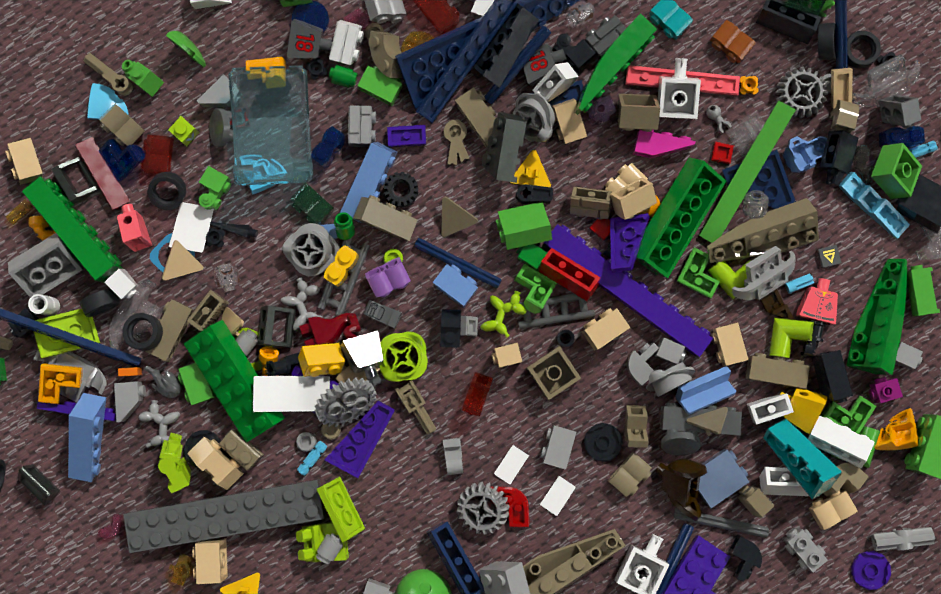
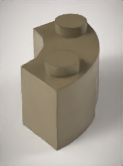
(383, 49)

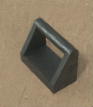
(66, 184)
(266, 326)
(37, 483)

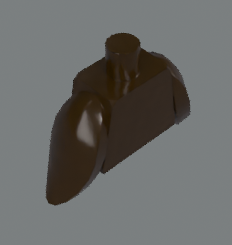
(681, 484)

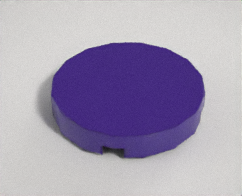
(865, 567)

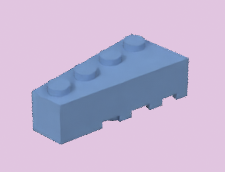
(370, 176)
(85, 437)

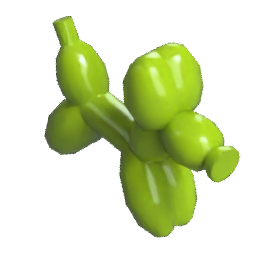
(502, 308)

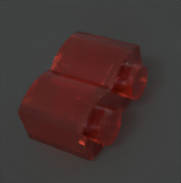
(158, 154)

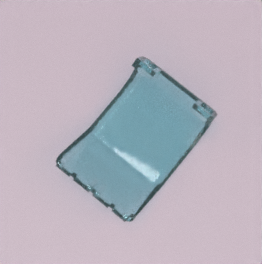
(270, 125)

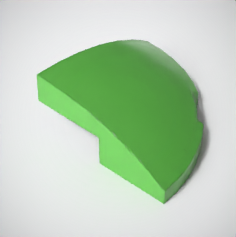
(187, 46)

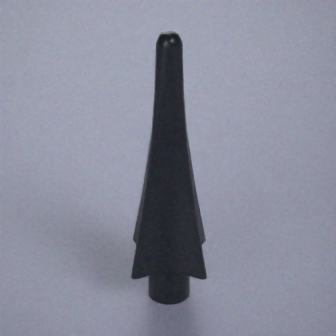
(242, 230)

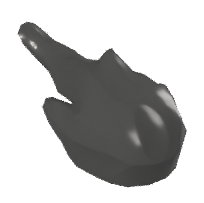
(167, 385)

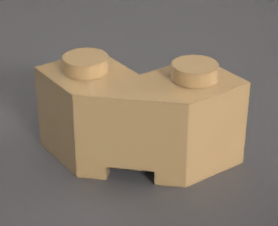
(208, 457)

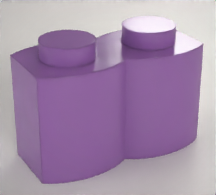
(388, 277)

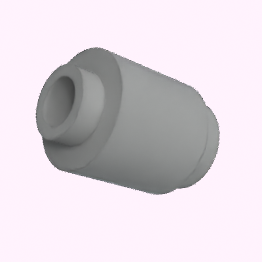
(247, 341)
(329, 548)

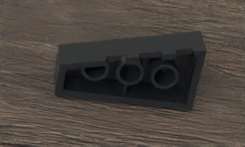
(506, 45)

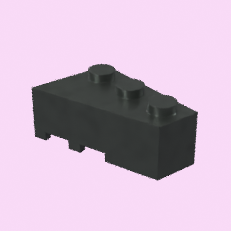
(503, 147)

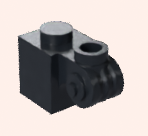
(576, 55)

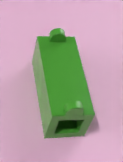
(921, 291)

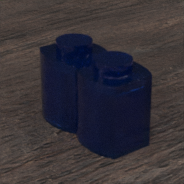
(910, 136)
(331, 143)

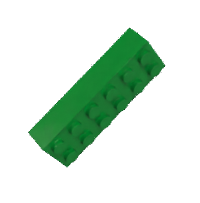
(679, 216)
(72, 229)
(230, 378)

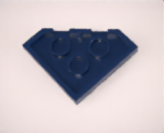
(770, 180)

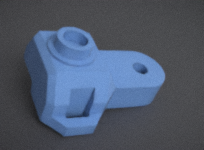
(802, 154)

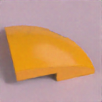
(899, 434)

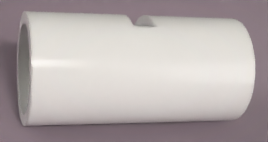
(44, 305)

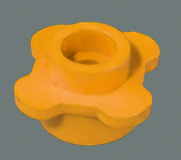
(753, 81)

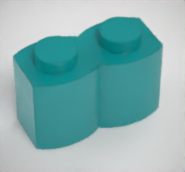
(670, 18)

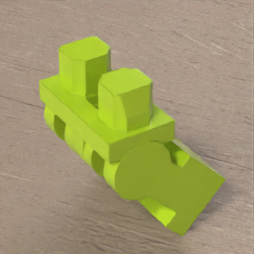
(171, 464)
(313, 537)

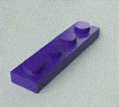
(68, 407)

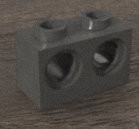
(900, 110)

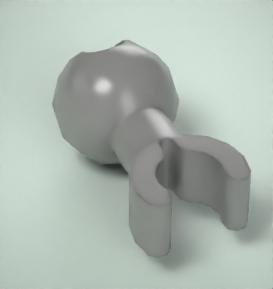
(716, 115)

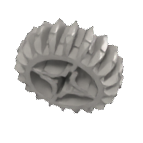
(797, 85)
(468, 506)

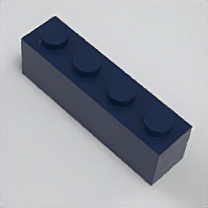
(455, 559)

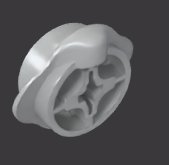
(538, 116)
(292, 248)
(672, 378)

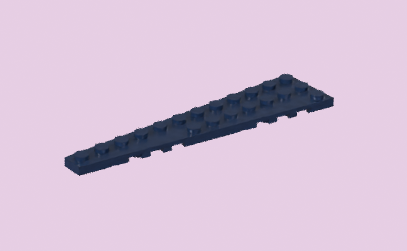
(426, 62)

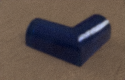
(120, 161)

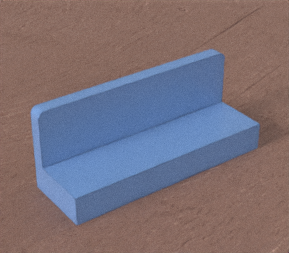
(705, 391)

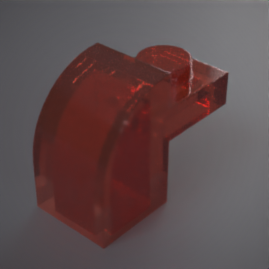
(477, 394)

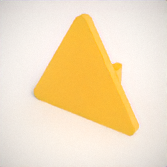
(532, 172)
(247, 585)

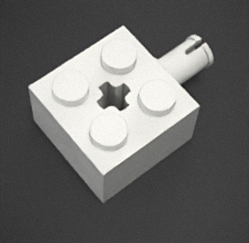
(679, 83)
(648, 561)

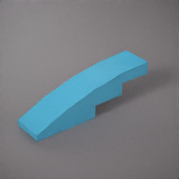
(874, 205)

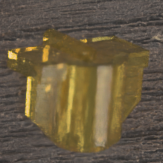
(182, 570)

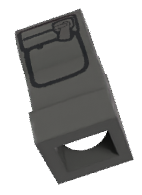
(382, 314)

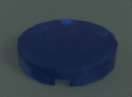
(313, 14)

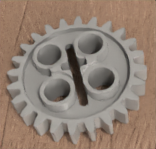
(345, 402)

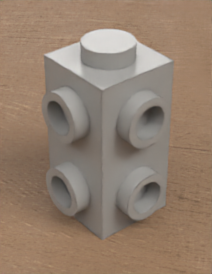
(801, 544)

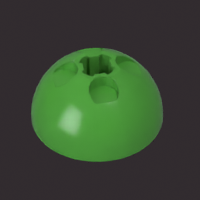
(423, 582)

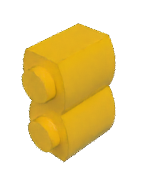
(338, 270)

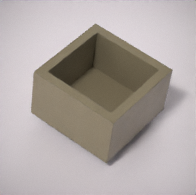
(638, 112)

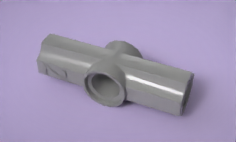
(903, 539)

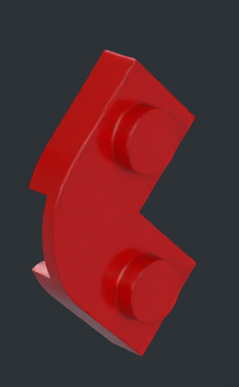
(518, 506)

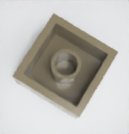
(553, 373)

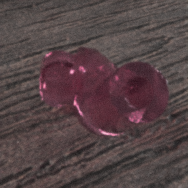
(112, 529)

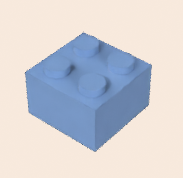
(455, 285)

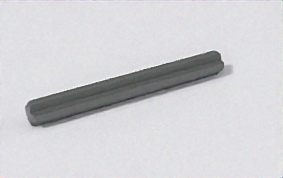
(725, 523)

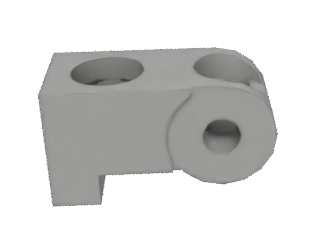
(453, 456)

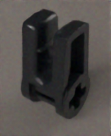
(537, 194)

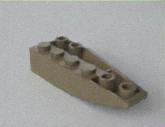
(782, 227)
(564, 566)

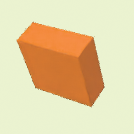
(130, 371)

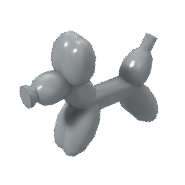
(298, 301)
(159, 419)

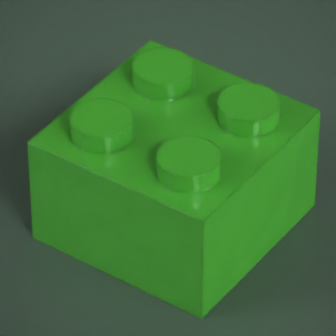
(896, 171)

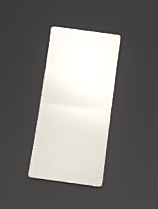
(192, 226)
(288, 393)
(556, 496)

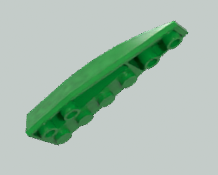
(616, 58)
(881, 323)

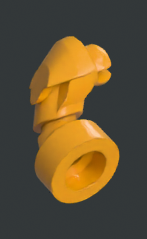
(39, 225)
(268, 354)

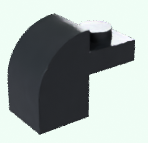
(450, 328)
(749, 554)

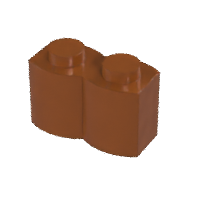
(732, 42)

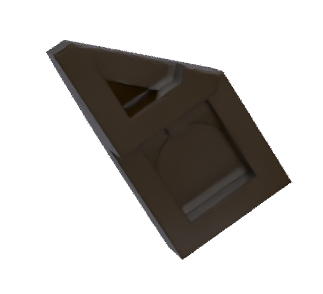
(774, 304)

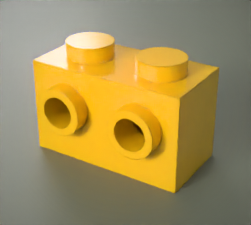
(321, 359)

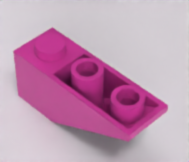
(656, 144)

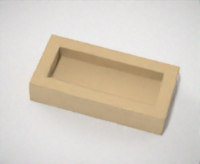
(841, 85)

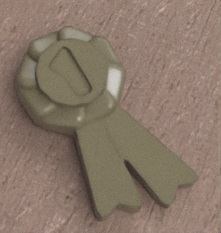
(455, 132)

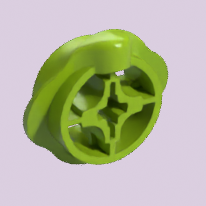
(415, 340)

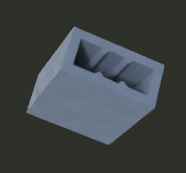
(722, 478)

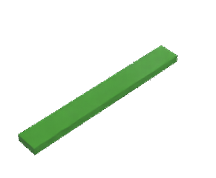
(747, 172)

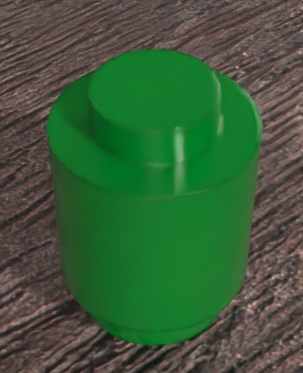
(343, 76)
(344, 226)

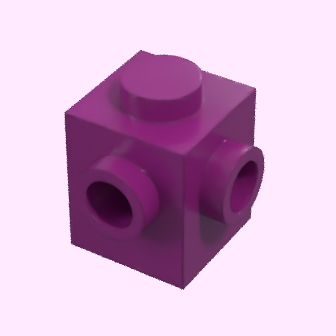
(885, 390)

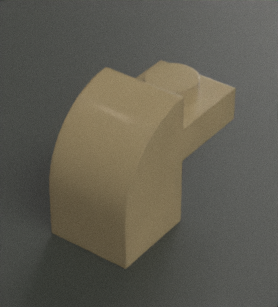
(844, 116)
(636, 426)
(850, 479)

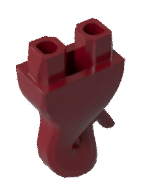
(329, 330)

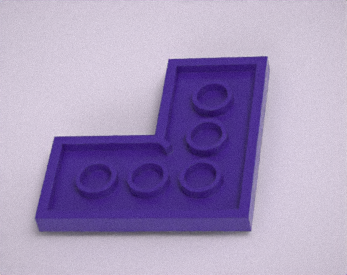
(697, 569)

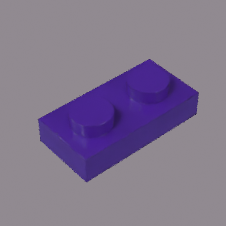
(406, 136)

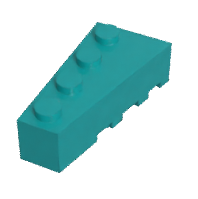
(802, 458)

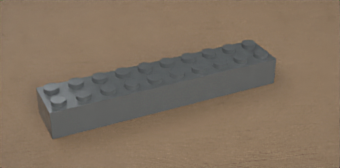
(224, 515)

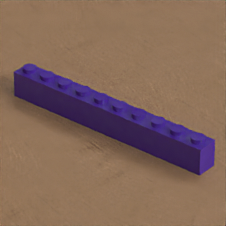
(631, 293)

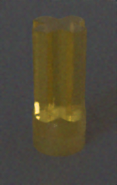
(19, 211)

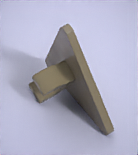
(454, 217)
(710, 421)

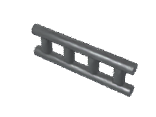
(347, 288)
(566, 316)

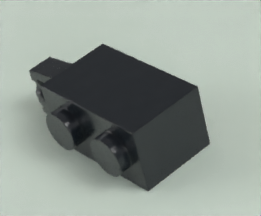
(838, 155)

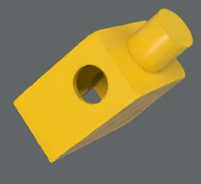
(806, 408)

